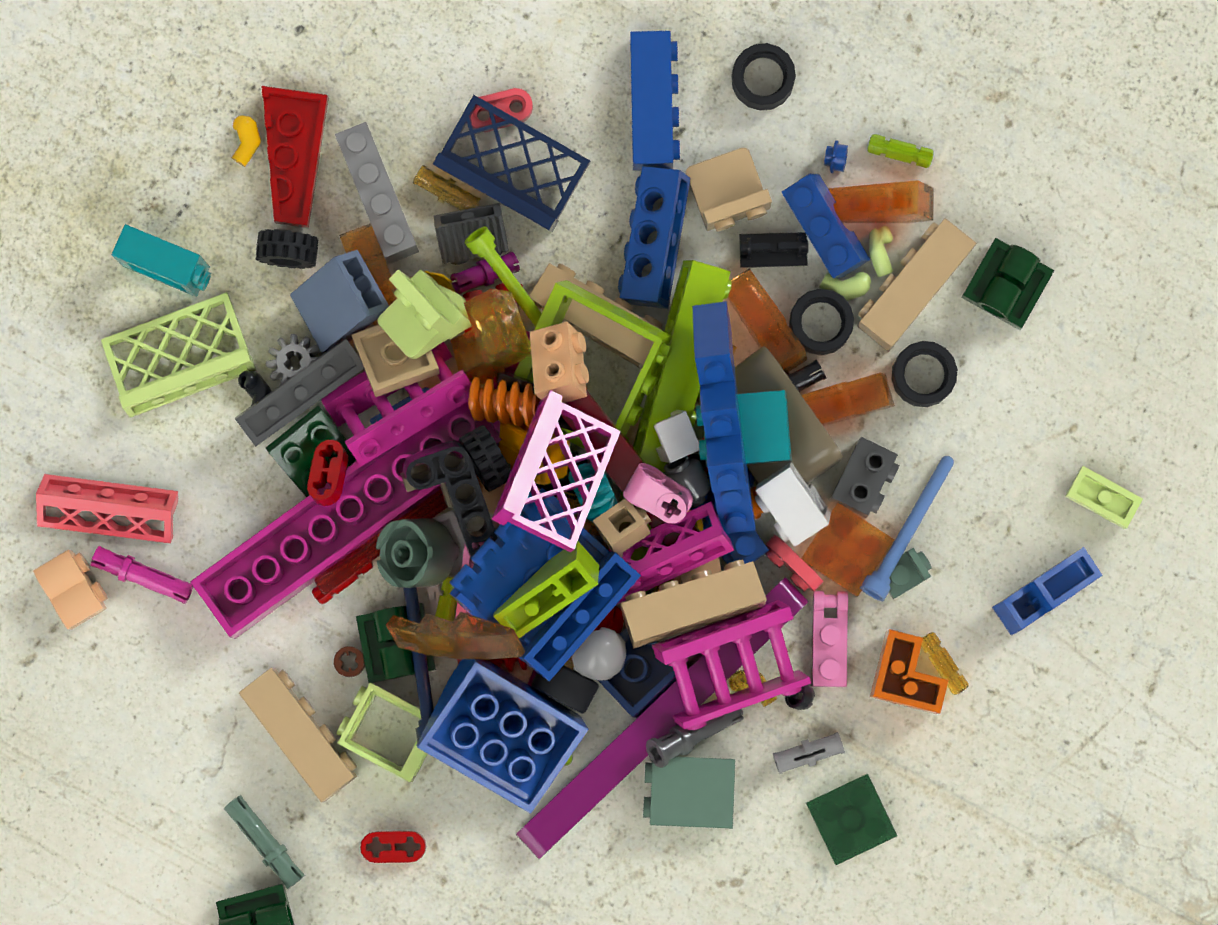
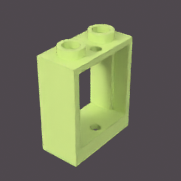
(350, 726)

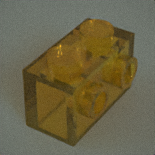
(498, 328)

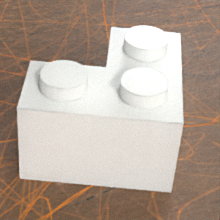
(793, 504)

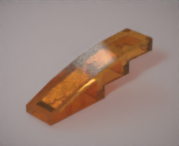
(462, 639)

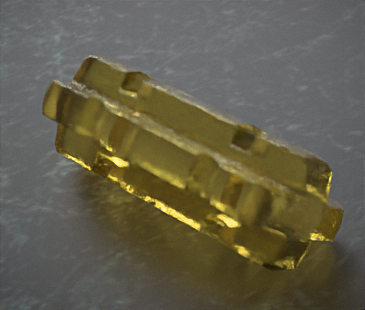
(944, 663)

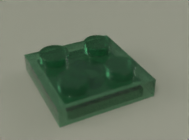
(851, 819)

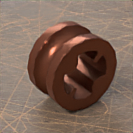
(338, 663)

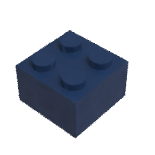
(640, 679)

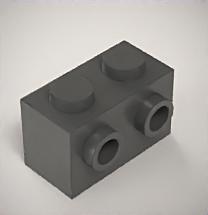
(864, 478)

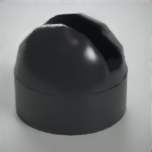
(806, 701)

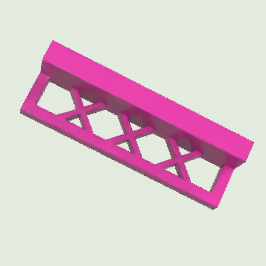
(688, 552)

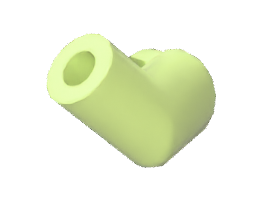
(877, 251)
(849, 288)

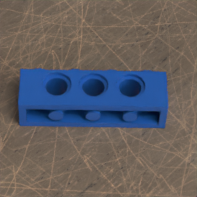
(668, 220)

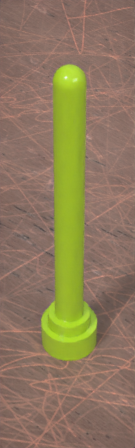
(482, 243)

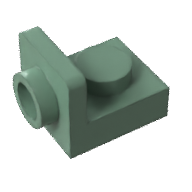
(909, 572)

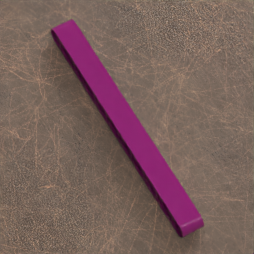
(630, 746)

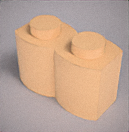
(70, 588)

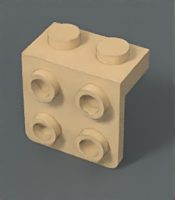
(728, 190)

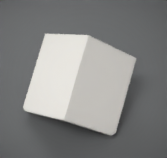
(676, 437)

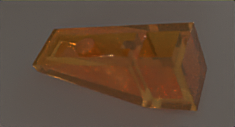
(885, 202)

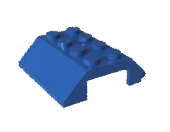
(513, 559)

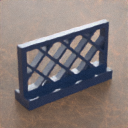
(498, 189)

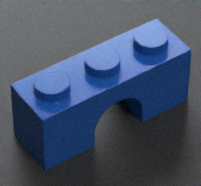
(832, 240)

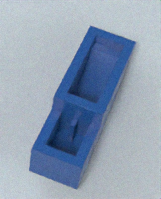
(1047, 591)

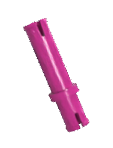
(128, 569)

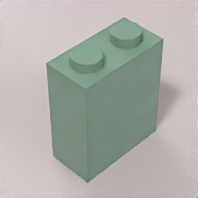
(691, 793)

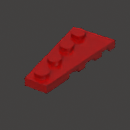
(294, 146)

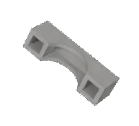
(376, 193)

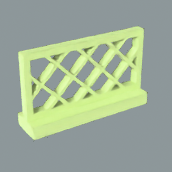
(180, 382)

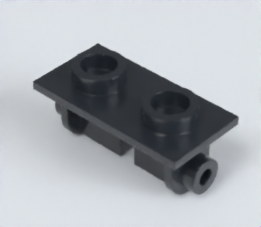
(773, 250)

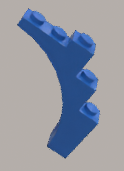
(722, 417)

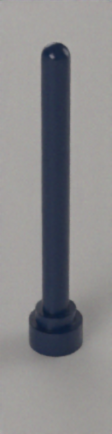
(420, 664)

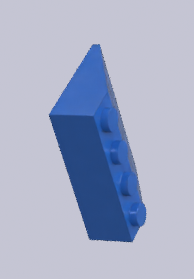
(501, 732)

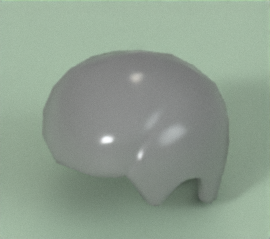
(600, 655)

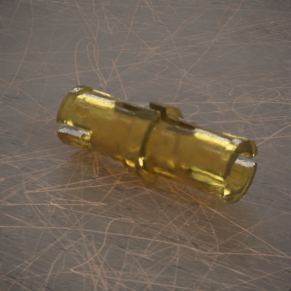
(445, 189)

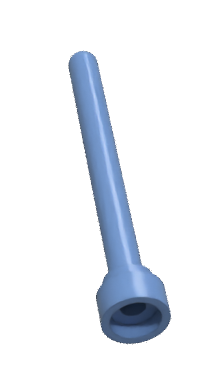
(878, 582)

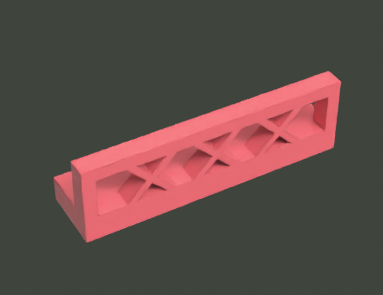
(105, 502)

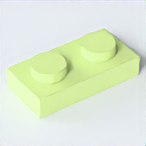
(1104, 497)

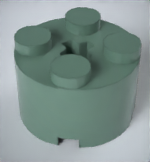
(416, 552)

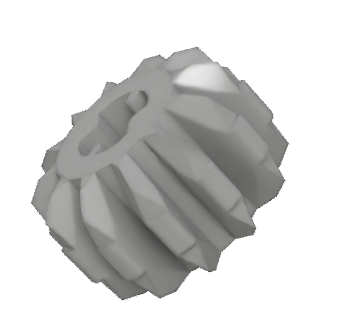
(282, 360)

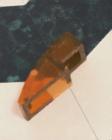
(765, 321)
(850, 399)

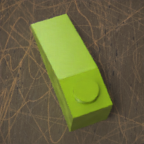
(549, 590)

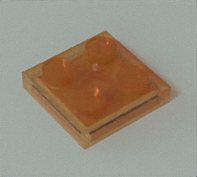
(847, 549)

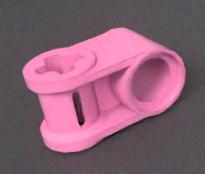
(654, 493)

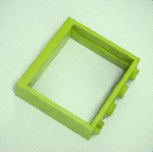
(554, 314)

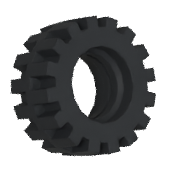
(286, 248)
(486, 458)

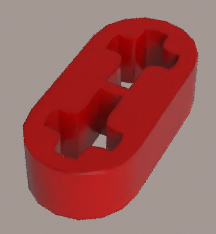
(322, 471)
(393, 838)

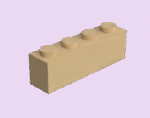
(916, 284)
(593, 324)
(693, 603)
(298, 734)

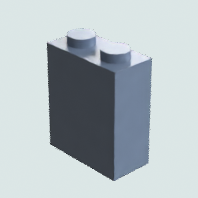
(339, 300)

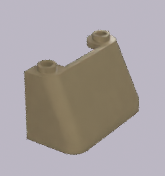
(811, 445)

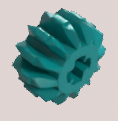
(604, 497)

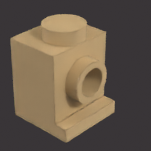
(616, 519)

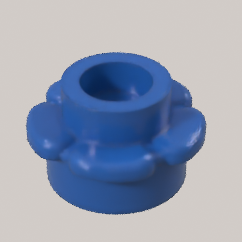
(836, 157)

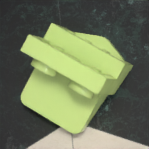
(422, 314)

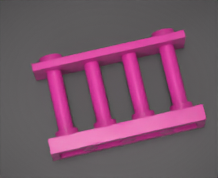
(397, 425)
(708, 641)

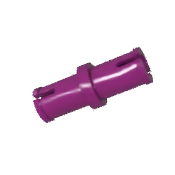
(481, 274)

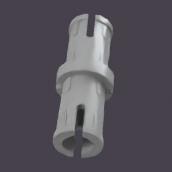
(808, 753)

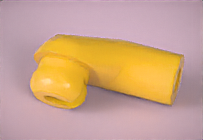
(249, 139)

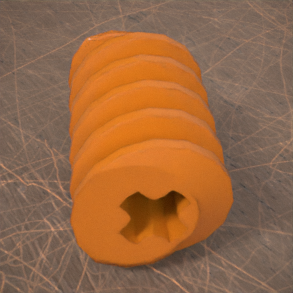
(502, 404)

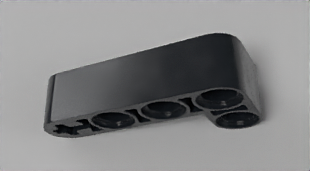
(453, 478)

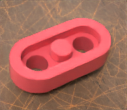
(503, 101)
(803, 575)

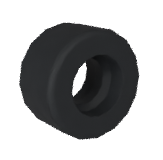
(568, 688)

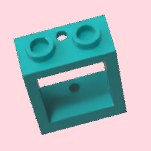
(162, 261)

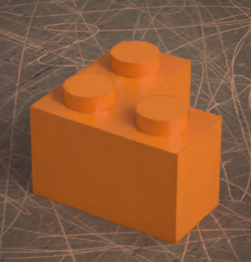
(897, 679)

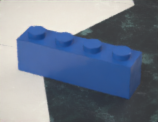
(652, 99)

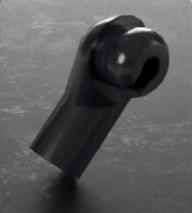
(253, 385)

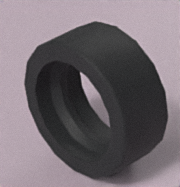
(771, 52)
(835, 300)
(936, 351)

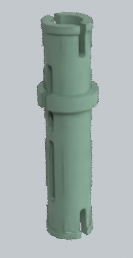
(264, 842)

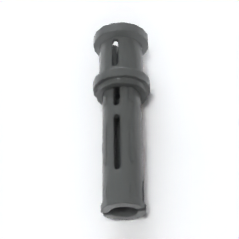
(682, 741)

